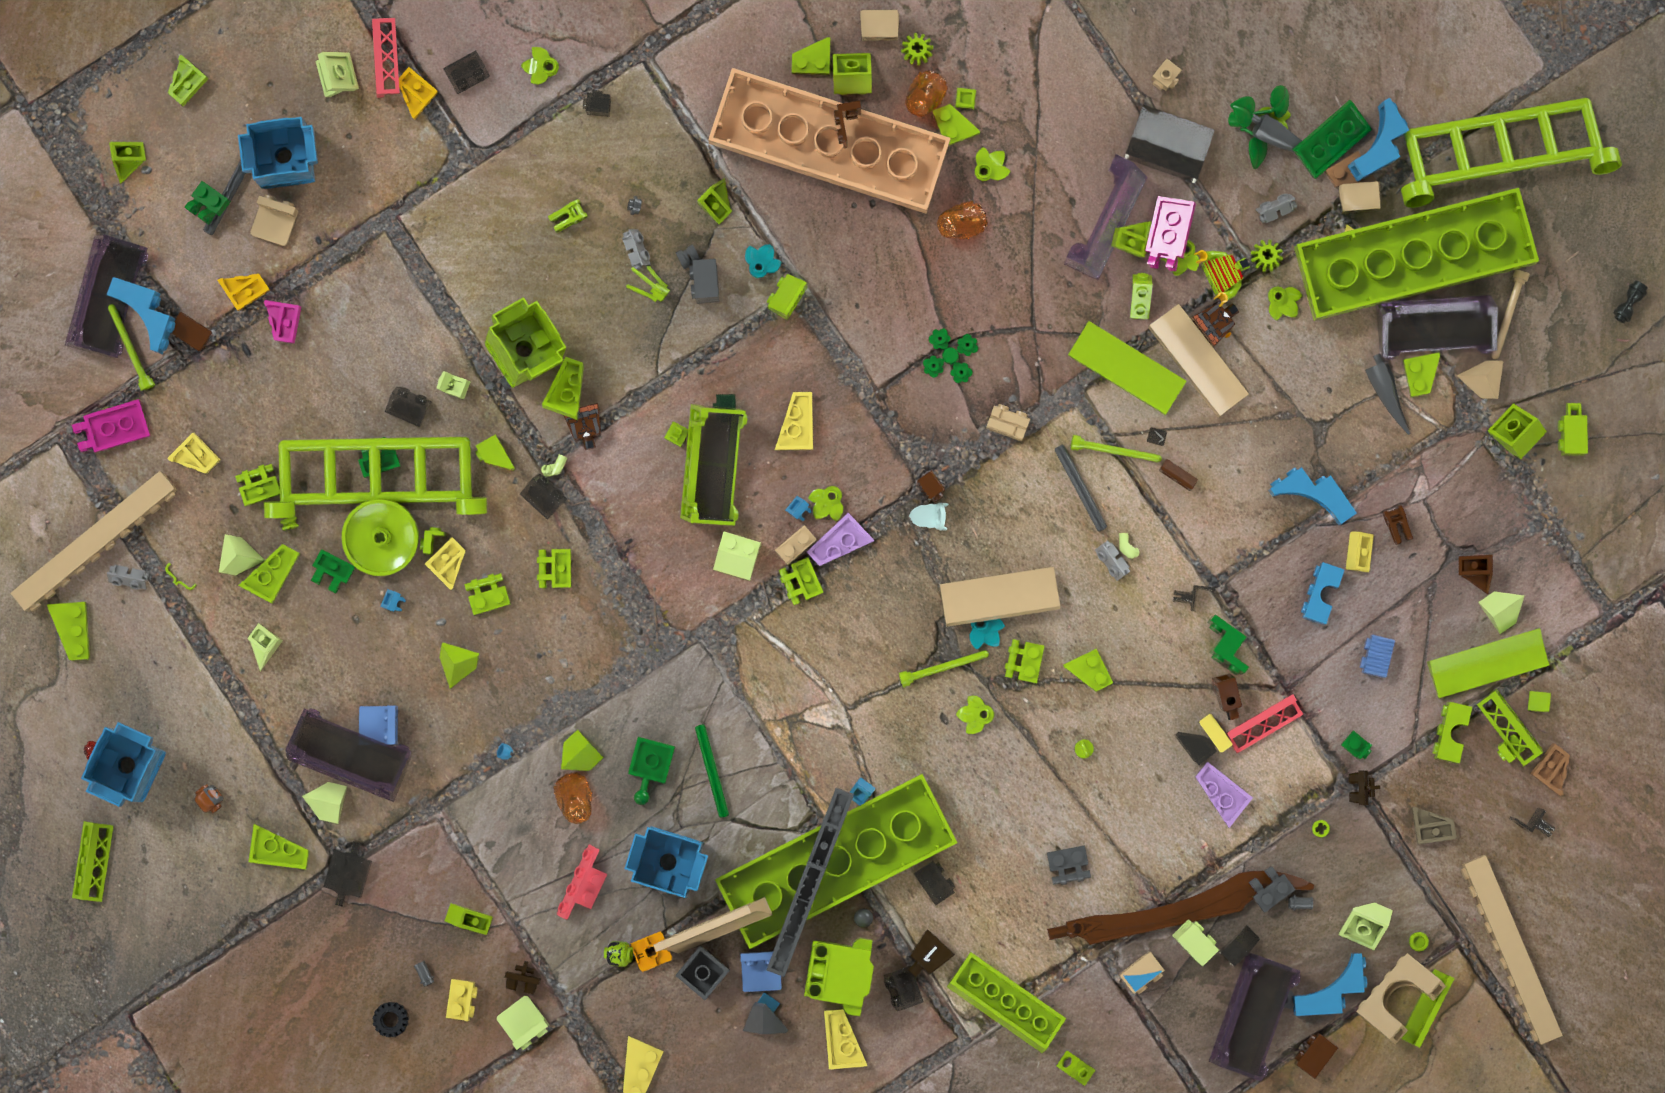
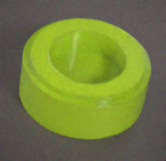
(1418, 941)

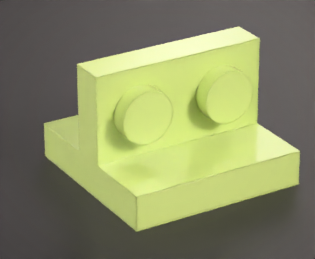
(336, 73)

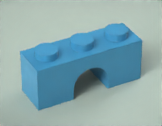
(1315, 608)

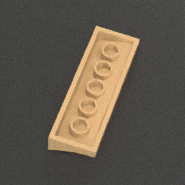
(1198, 360)
(1000, 596)
(715, 927)

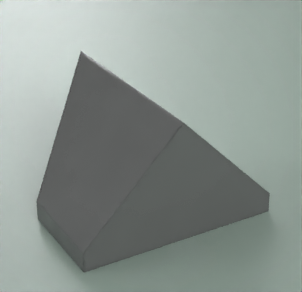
(763, 1021)

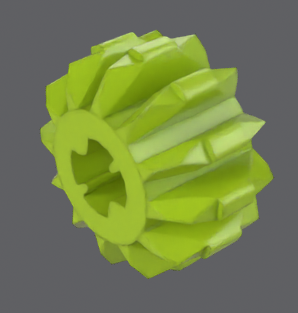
(924, 53)
(1272, 261)

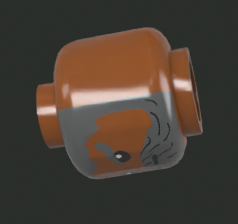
(208, 798)

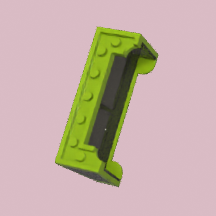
(711, 464)

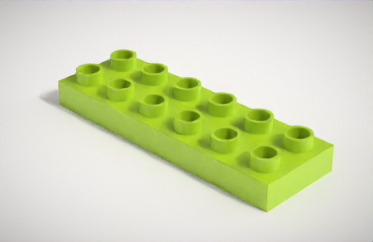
(1416, 254)
(871, 847)

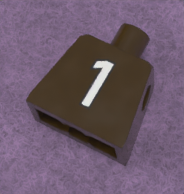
(928, 954)

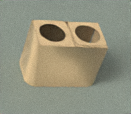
(879, 25)
(1359, 197)

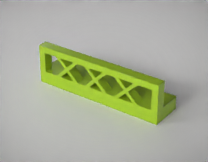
(1517, 724)
(86, 861)
(1425, 1012)

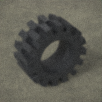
(402, 1019)

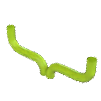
(178, 582)

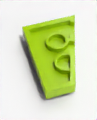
(271, 574)
(72, 628)
(275, 850)

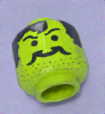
(618, 953)

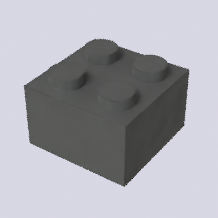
(705, 281)
(702, 972)

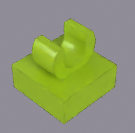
(676, 434)

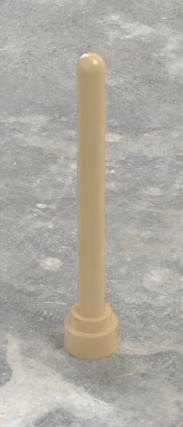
(1520, 278)

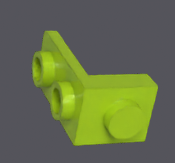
(1141, 296)

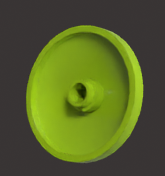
(380, 537)

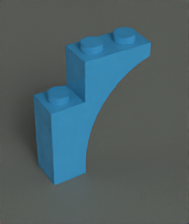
(1382, 151)
(145, 302)
(1324, 493)
(1329, 999)

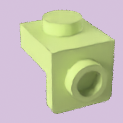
(453, 385)

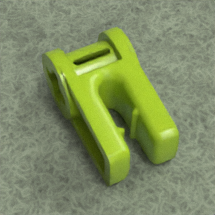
(573, 217)

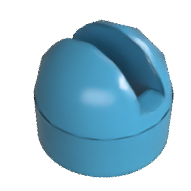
(504, 751)

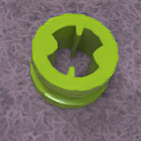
(289, 523)
(1325, 832)

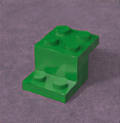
(1227, 645)

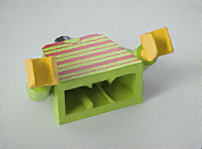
(1222, 273)

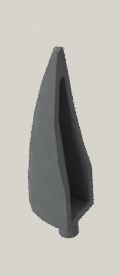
(1274, 133)
(1385, 387)

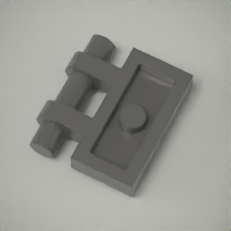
(1066, 859)

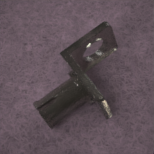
(1191, 597)
(1536, 822)

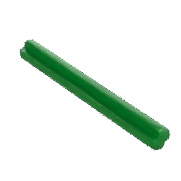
(711, 771)

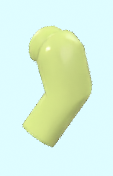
(556, 468)
(1127, 549)

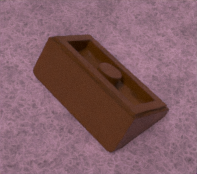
(191, 332)
(1178, 475)

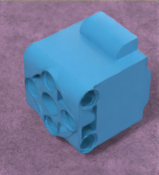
(266, 140)
(104, 765)
(646, 856)

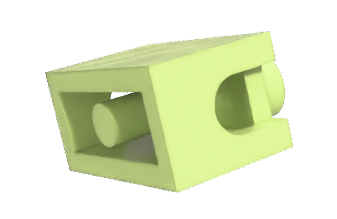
(1195, 942)

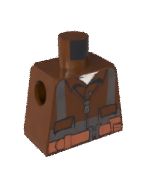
(1215, 322)
(586, 426)
(1226, 687)

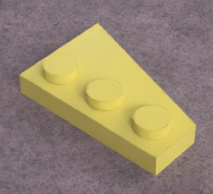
(841, 1042)

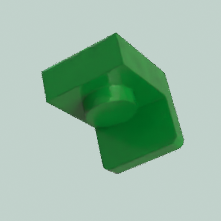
(1357, 746)

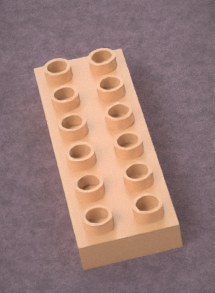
(801, 135)

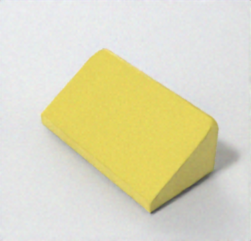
(1359, 551)
(1215, 733)

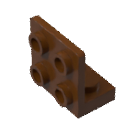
(849, 111)

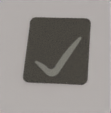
(1156, 436)

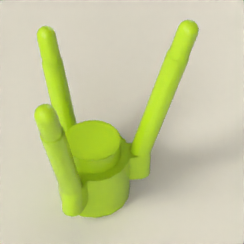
(659, 290)

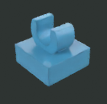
(797, 507)
(391, 599)

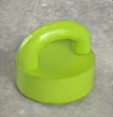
(1083, 748)

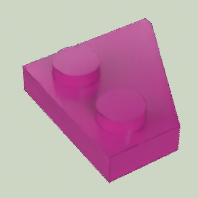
(284, 320)

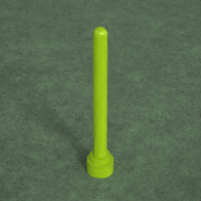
(145, 381)
(1079, 443)
(908, 677)

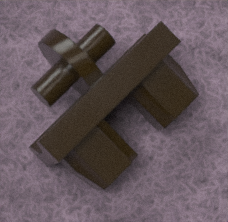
(1363, 795)
(513, 978)

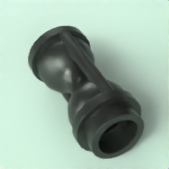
(1634, 294)

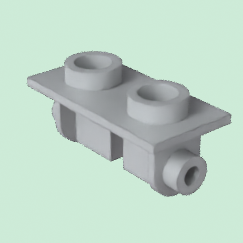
(1283, 203)
(634, 240)
(1106, 554)
(136, 580)

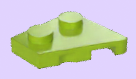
(186, 81)
(1132, 238)
(1421, 373)

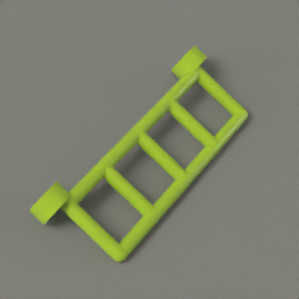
(1420, 191)
(464, 501)

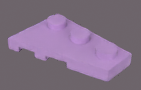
(839, 540)
(1223, 793)

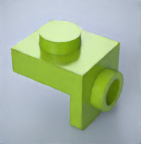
(427, 543)
(1504, 750)

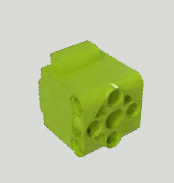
(525, 326)
(840, 973)

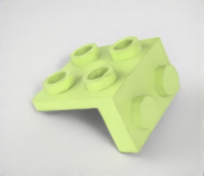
(523, 1022)

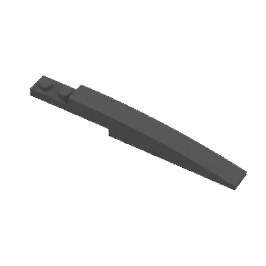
(810, 882)

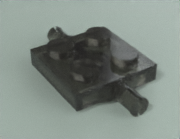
(347, 873)

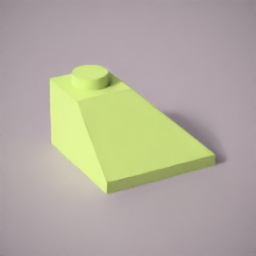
(1367, 924)

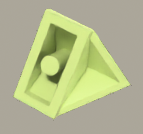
(237, 556)
(1502, 609)
(263, 644)
(327, 801)

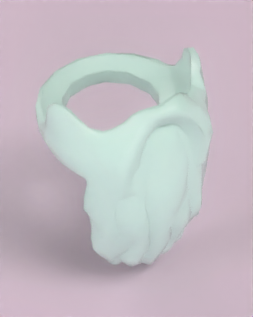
(930, 516)

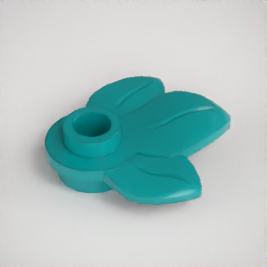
(762, 257)
(986, 634)

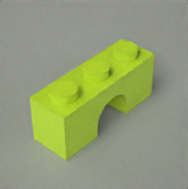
(1447, 748)

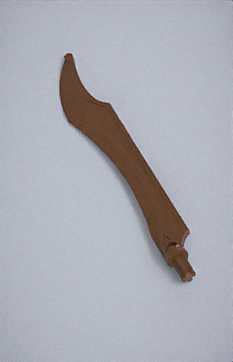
(1218, 901)

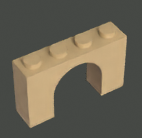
(1405, 973)

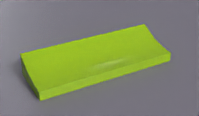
(1127, 368)
(1488, 663)
(1006, 1002)

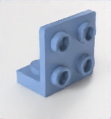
(379, 723)
(755, 975)

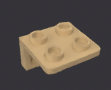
(274, 220)

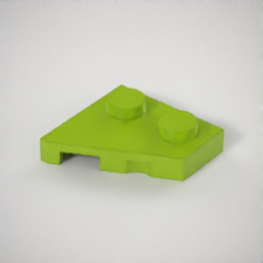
(813, 59)
(954, 124)
(1090, 670)

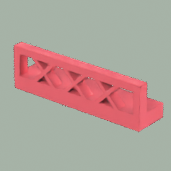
(380, 92)
(1261, 717)

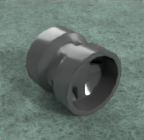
(683, 256)

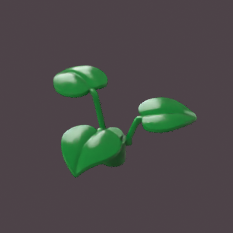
(1243, 114)

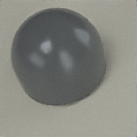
(863, 918)

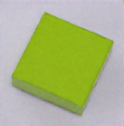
(965, 98)

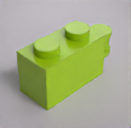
(1573, 431)

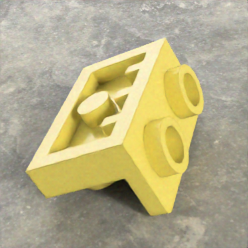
(461, 999)

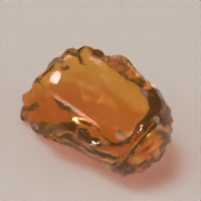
(925, 93)
(962, 221)
(574, 797)

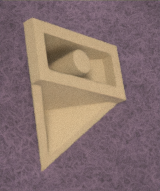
(1484, 379)

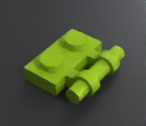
(259, 490)
(560, 568)
(806, 578)
(490, 599)
(1030, 661)

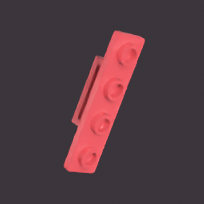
(584, 885)

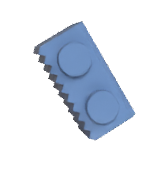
(1377, 656)

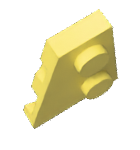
(195, 454)
(447, 562)

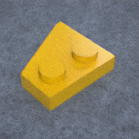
(415, 92)
(244, 289)

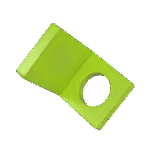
(1077, 1069)

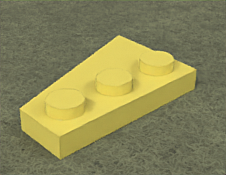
(798, 424)
(640, 1065)

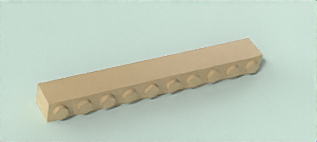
(94, 541)
(1511, 949)

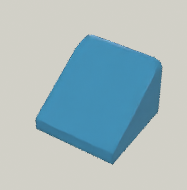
(862, 791)
(769, 1001)

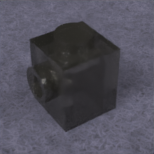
(597, 103)

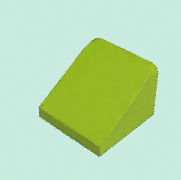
(1539, 701)

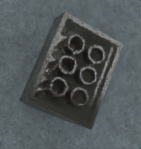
(1169, 143)

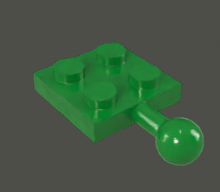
(651, 762)

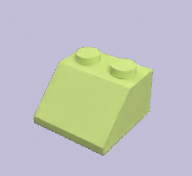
(736, 556)

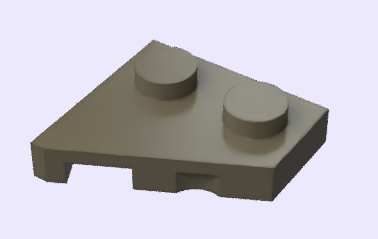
(1432, 827)

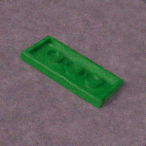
(1332, 139)

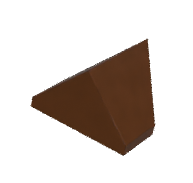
(1477, 570)

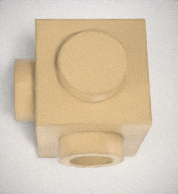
(1166, 76)

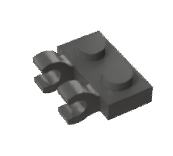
(1272, 893)

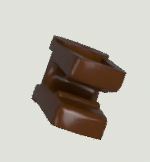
(1392, 524)

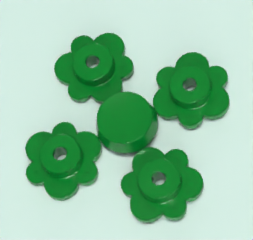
(950, 355)

